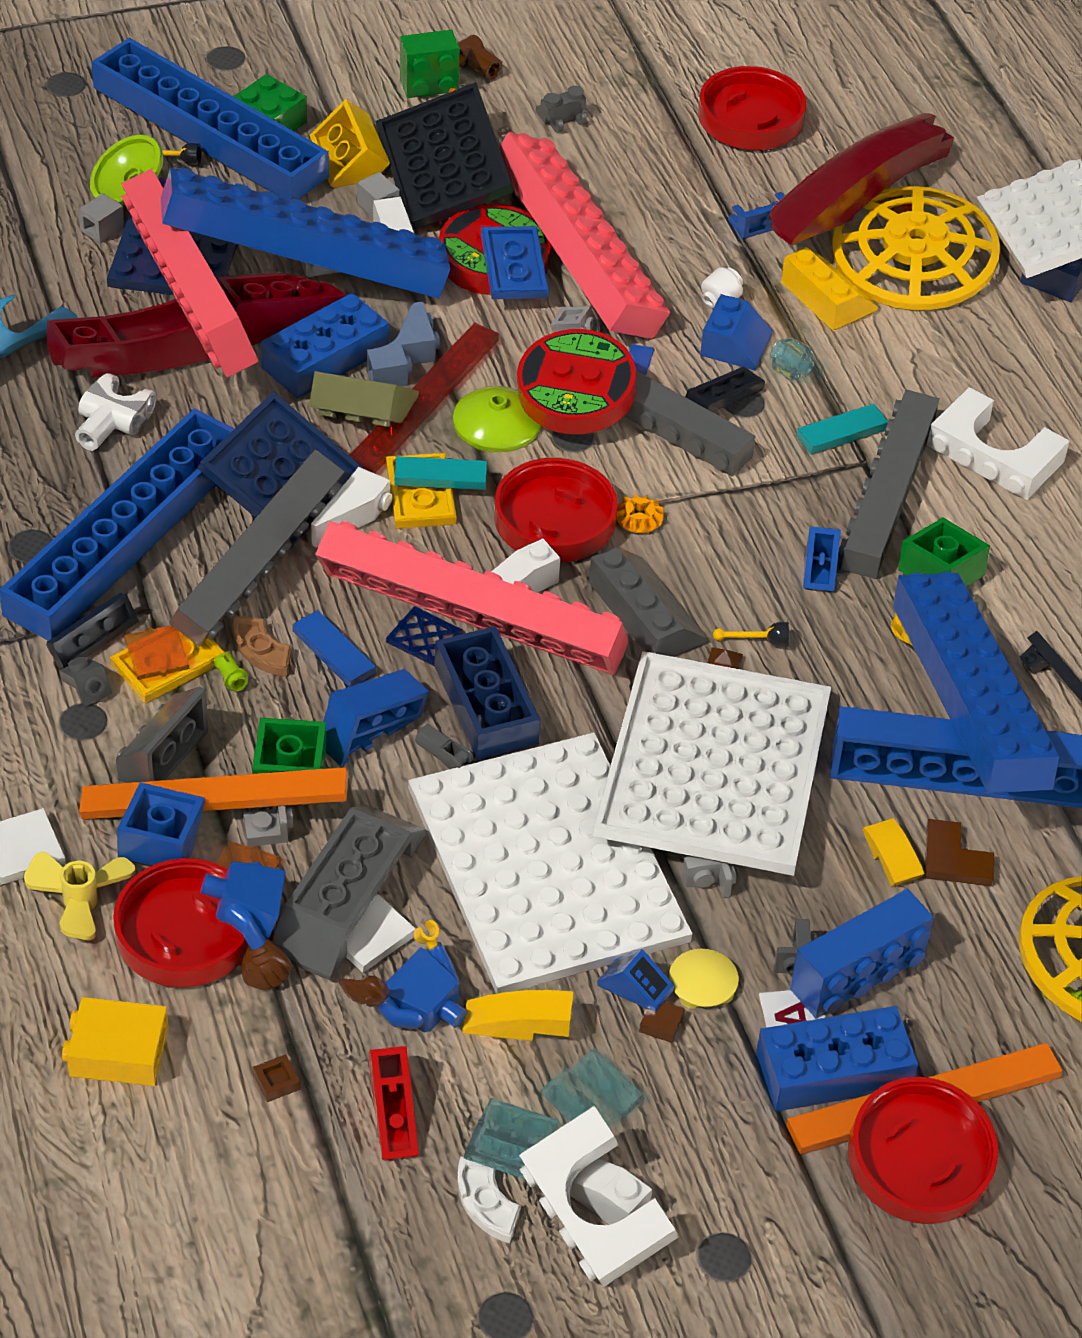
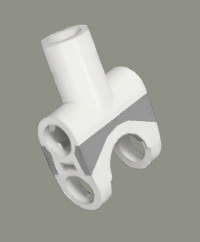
(111, 411)

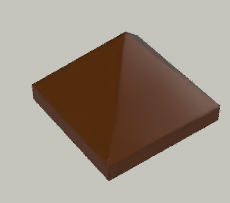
(725, 658)

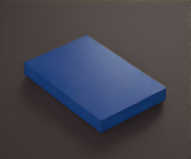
(514, 262)

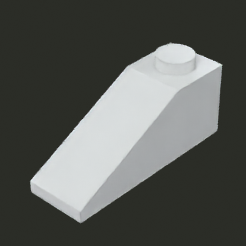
(356, 502)
(532, 565)
(609, 1191)

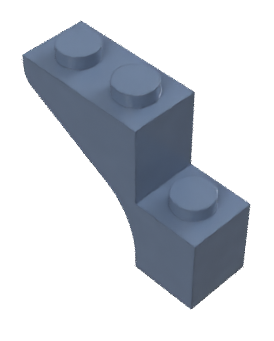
(413, 345)

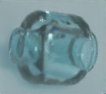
(792, 358)

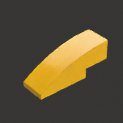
(520, 1014)

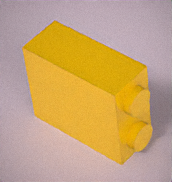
(116, 1041)

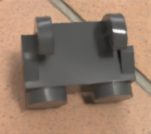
(563, 108)

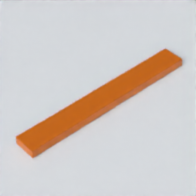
(227, 791)
(979, 1080)

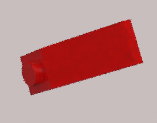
(393, 1102)

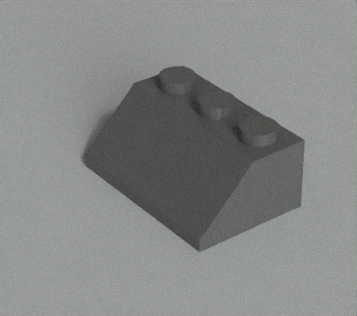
(165, 739)

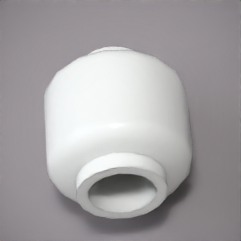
(721, 281)

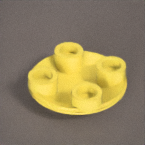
(703, 978)

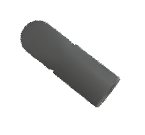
(443, 747)

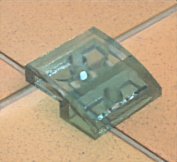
(592, 1084)
(504, 1134)

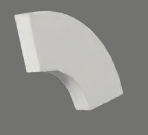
(485, 1202)

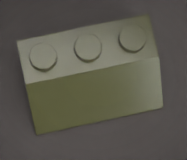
(361, 399)

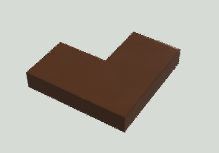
(949, 862)

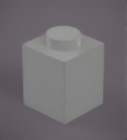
(374, 188)
(101, 218)

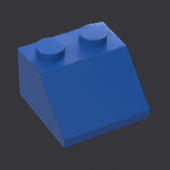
(735, 333)
(159, 825)

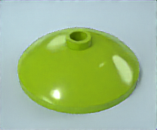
(124, 161)
(494, 420)

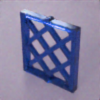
(415, 651)

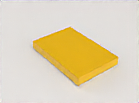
(420, 505)
(199, 658)

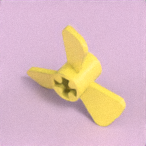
(79, 888)

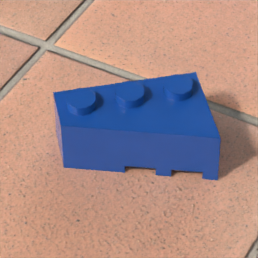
(369, 710)

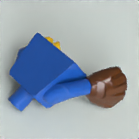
(251, 904)
(419, 992)

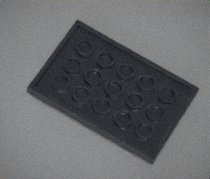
(444, 156)

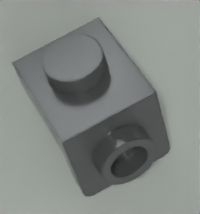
(87, 678)
(786, 956)

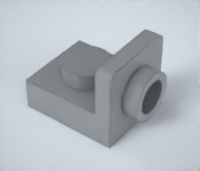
(575, 318)
(268, 826)
(704, 872)

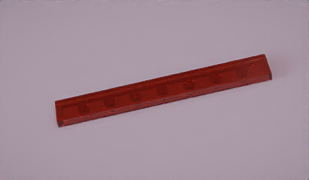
(432, 390)

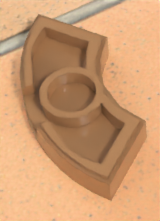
(259, 647)

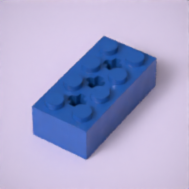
(323, 342)
(861, 953)
(834, 1057)

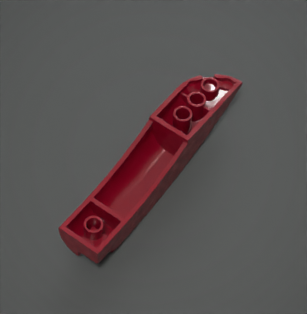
(857, 176)
(164, 338)

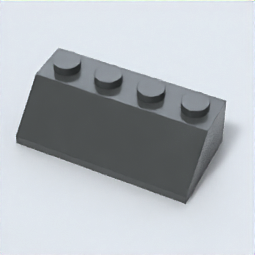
(643, 603)

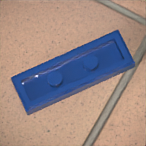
(334, 649)

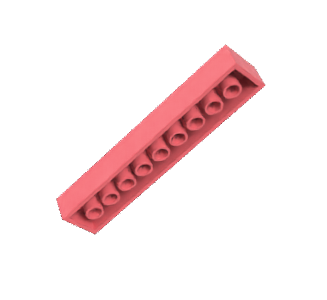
(582, 237)
(189, 278)
(473, 597)

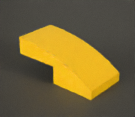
(894, 850)

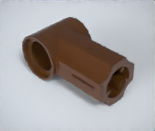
(477, 57)

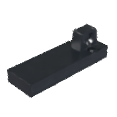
(726, 389)
(93, 630)
(1041, 655)

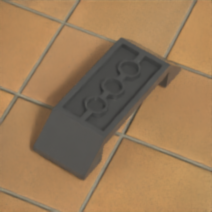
(341, 887)

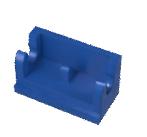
(753, 221)

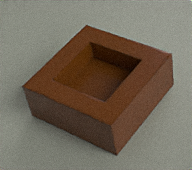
(662, 1023)
(276, 1078)

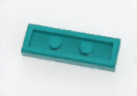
(842, 428)
(440, 473)

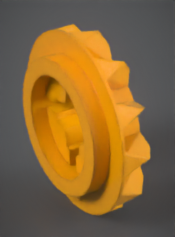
(638, 521)

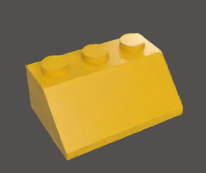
(351, 144)
(824, 289)

